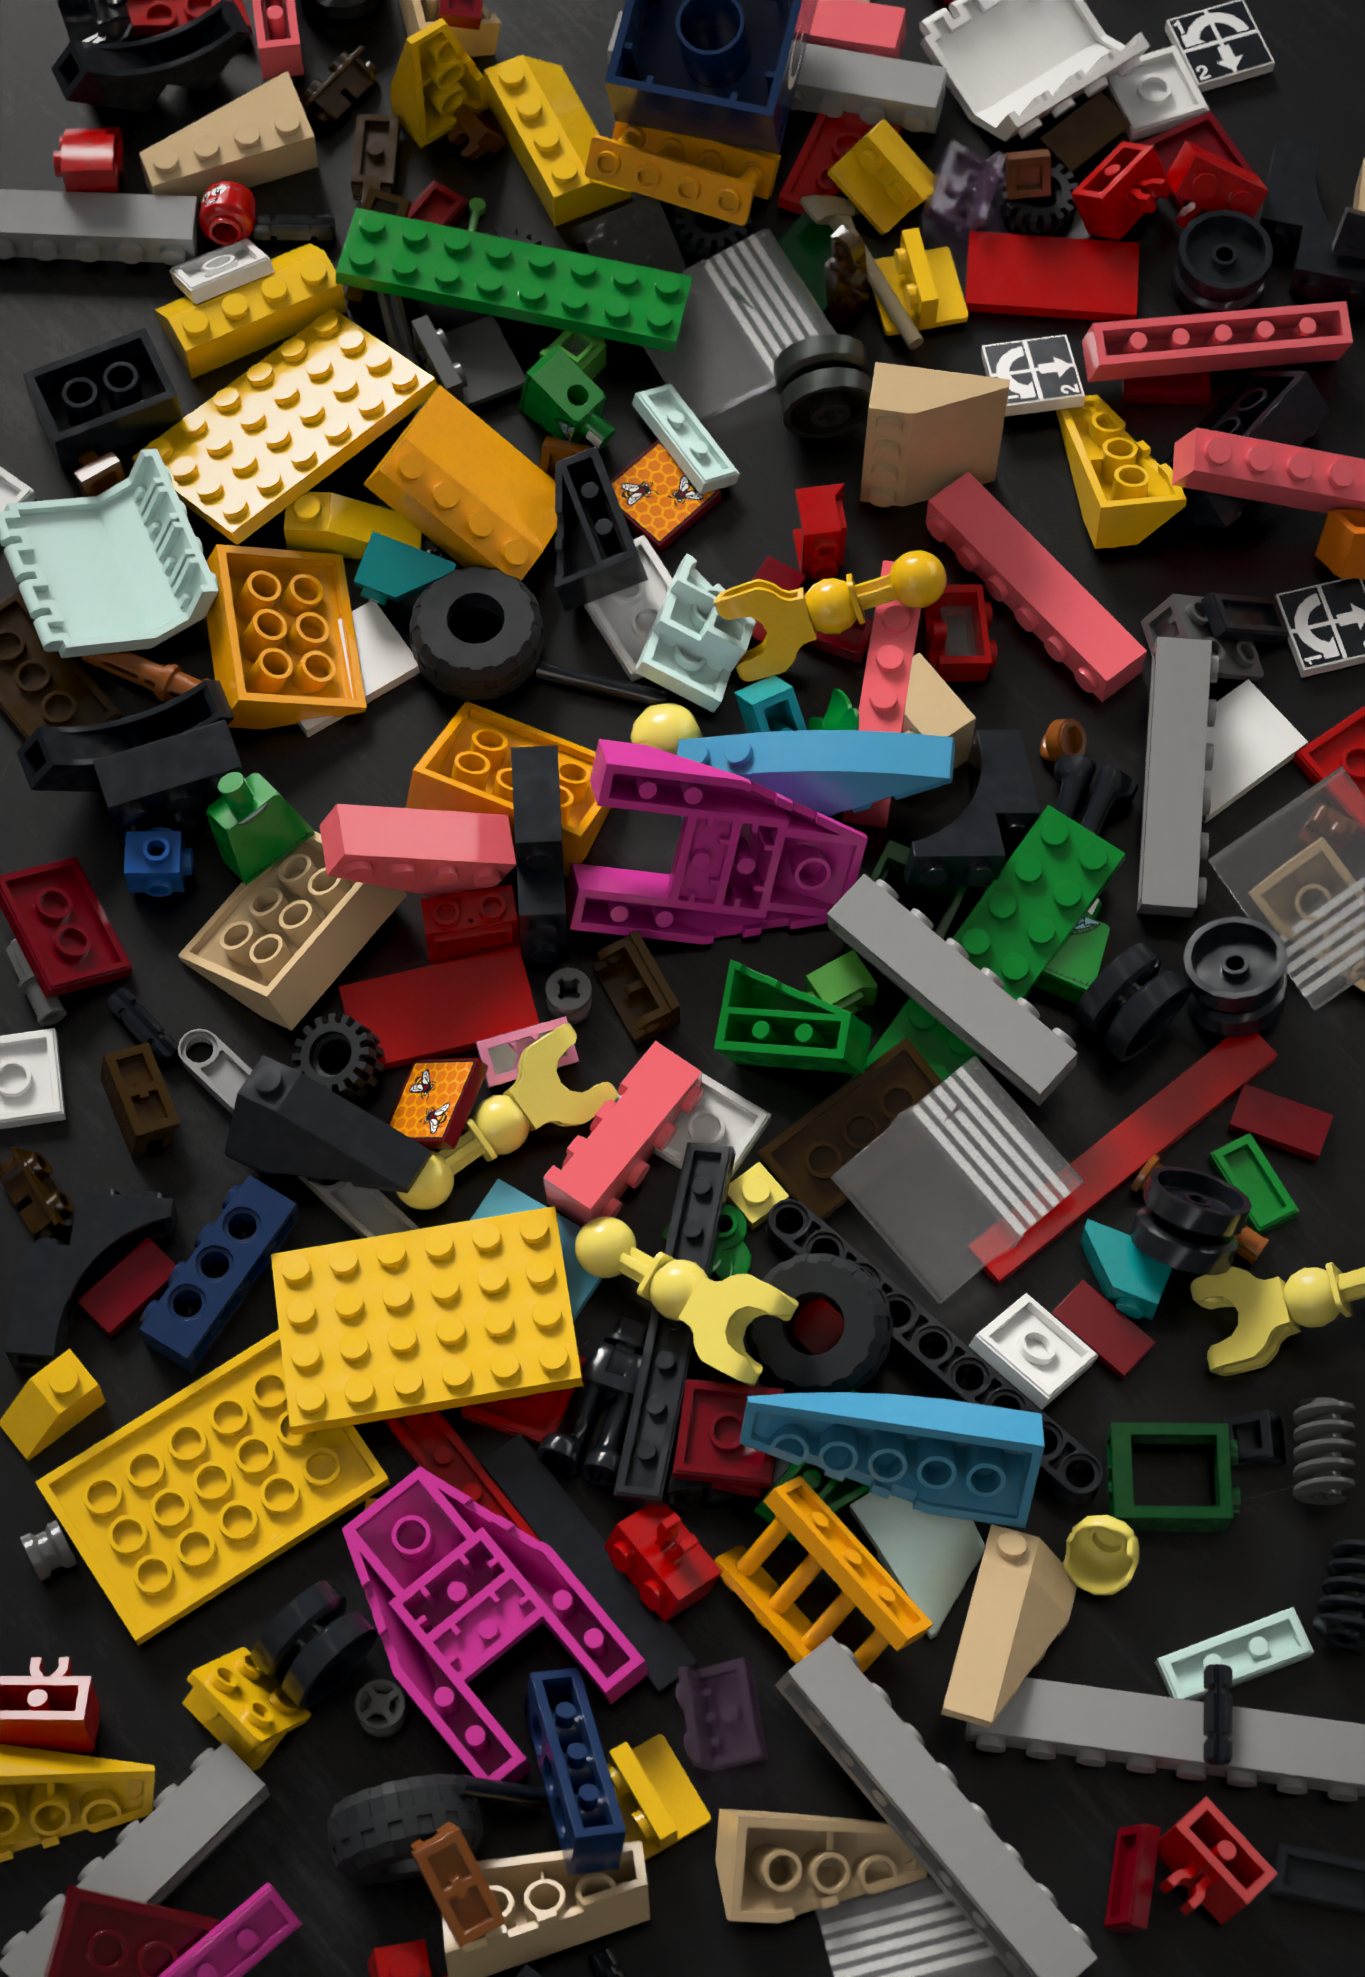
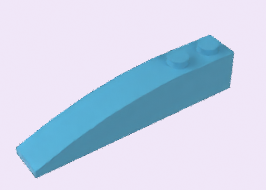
(831, 767)
(925, 1450)

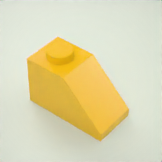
(51, 1405)

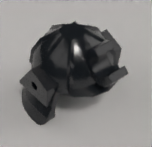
(97, 20)

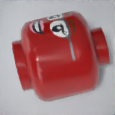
(227, 212)

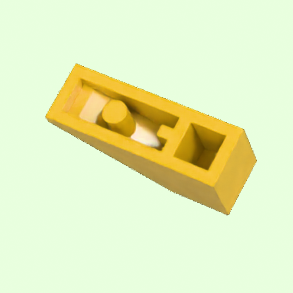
(342, 525)

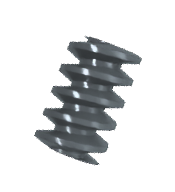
(1321, 1450)

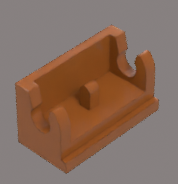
(457, 1884)

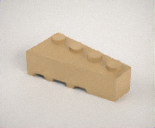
(242, 142)

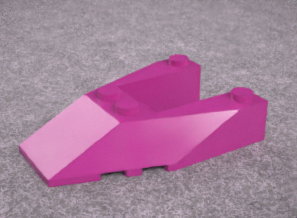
(739, 860)
(459, 1592)

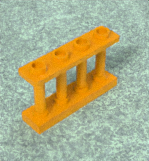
(684, 170)
(845, 1560)

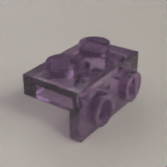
(964, 189)
(721, 1715)

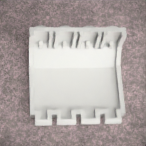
(1023, 59)

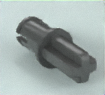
(48, 1010)

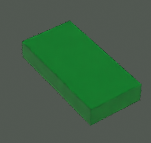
(1247, 1169)

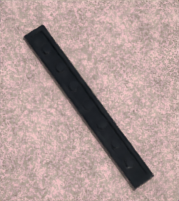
(669, 1343)

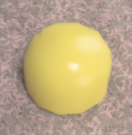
(663, 726)
(1101, 1554)

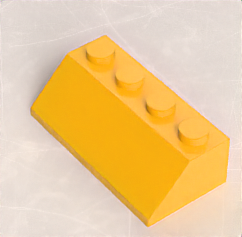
(549, 136)
(253, 313)

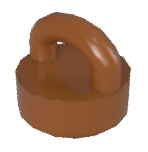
(1063, 738)

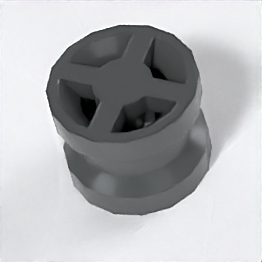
(573, 1005)
(48, 1550)
(376, 1699)

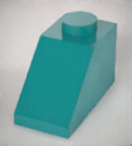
(397, 570)
(770, 706)
(1123, 1271)

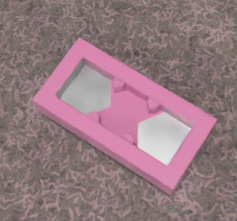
(504, 1051)

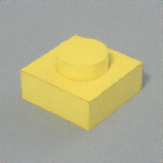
(755, 1194)

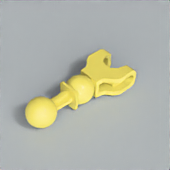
(504, 1121)
(684, 1293)
(1273, 1310)

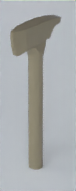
(839, 211)

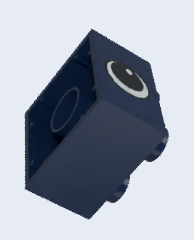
(710, 67)

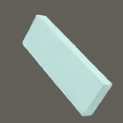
(685, 438)
(1247, 1650)

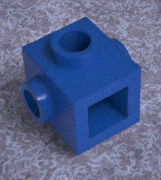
(157, 861)

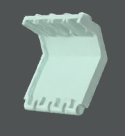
(110, 565)

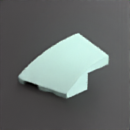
(690, 643)
(921, 1551)

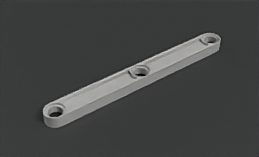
(360, 1208)

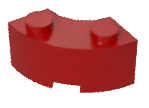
(90, 159)

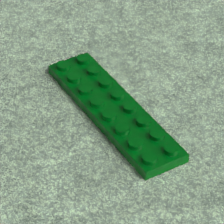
(514, 280)
(1017, 926)

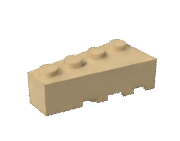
(550, 1909)

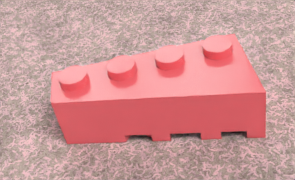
(417, 848)
(624, 1137)

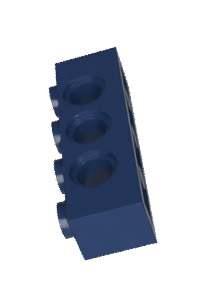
(189, 1338)
(574, 1771)

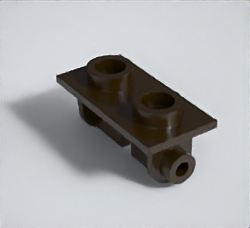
(348, 75)
(28, 1178)

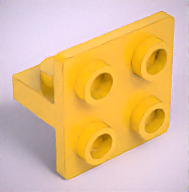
(883, 177)
(923, 283)
(242, 1706)
(655, 1795)

